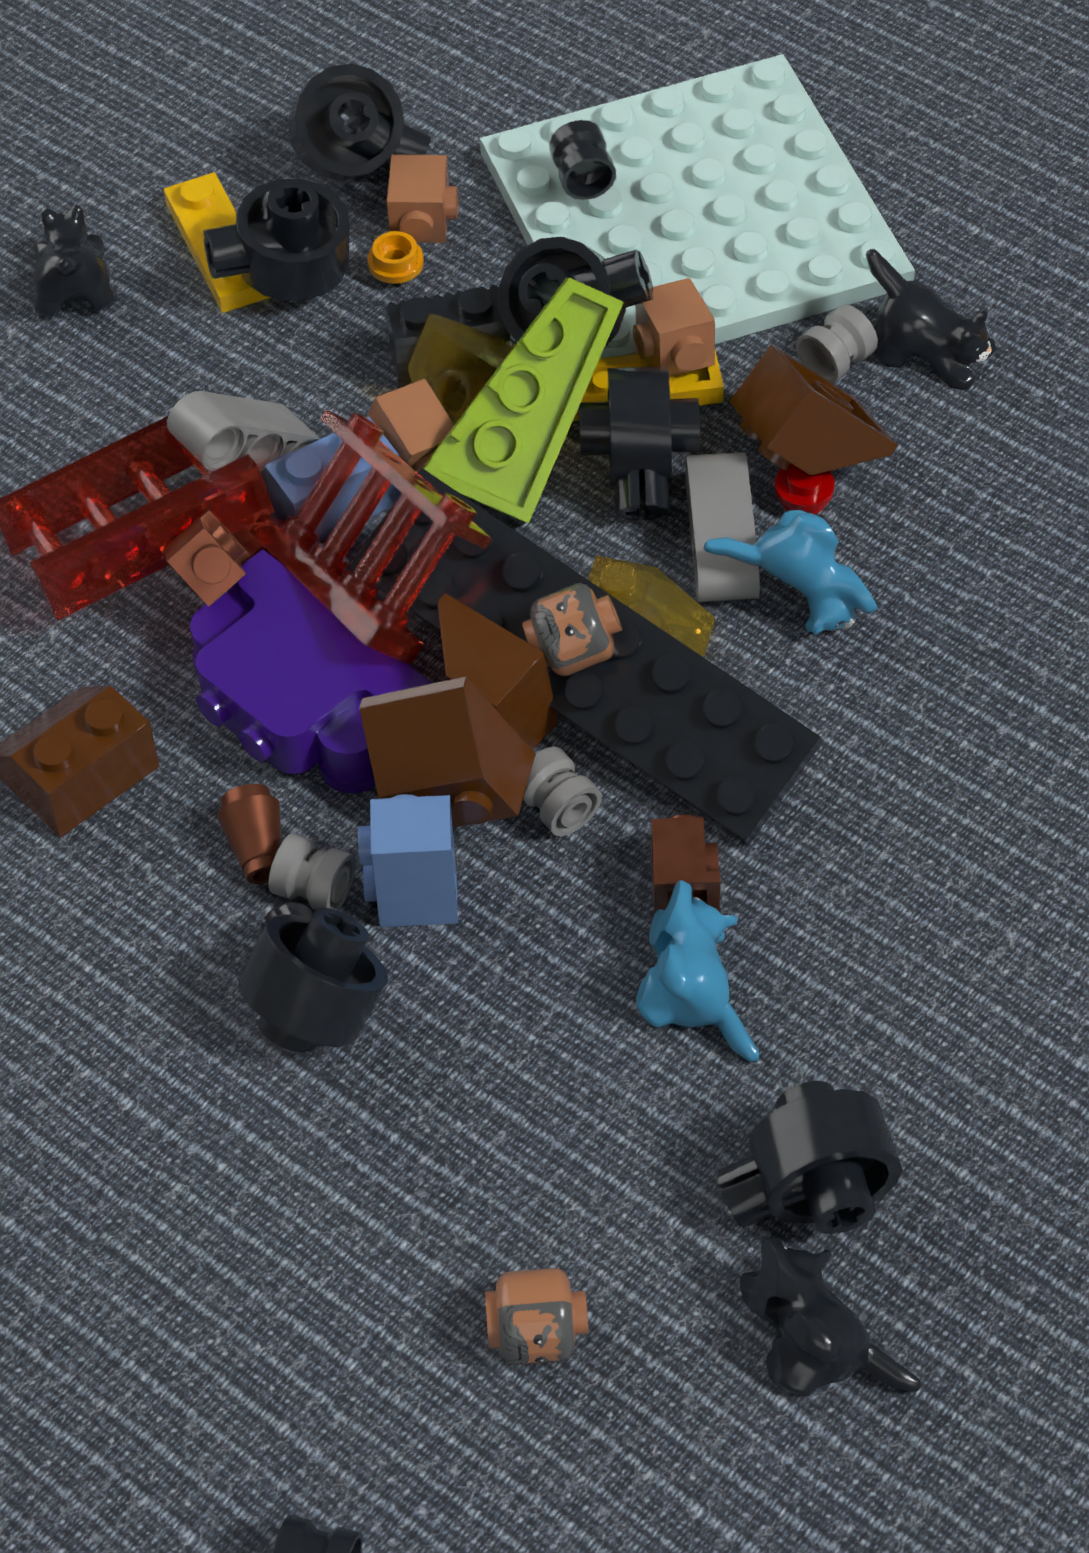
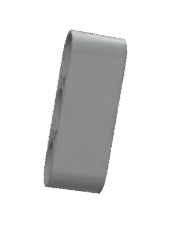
(228, 427)
(720, 508)

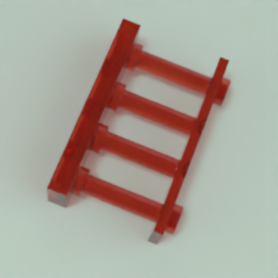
(132, 545)
(322, 566)

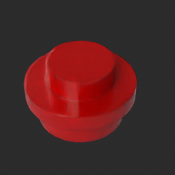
(804, 491)

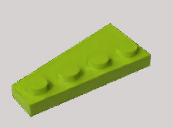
(522, 415)

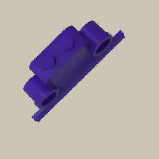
(290, 676)

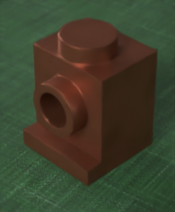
(207, 557)
(682, 854)

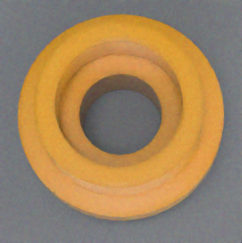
(395, 258)

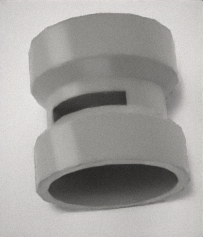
(842, 340)
(561, 795)
(311, 873)

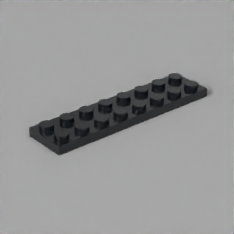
(646, 703)

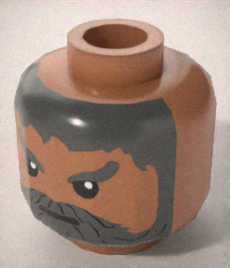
(573, 628)
(535, 1316)

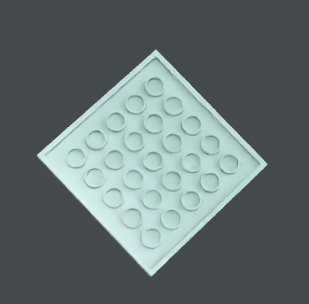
(713, 186)

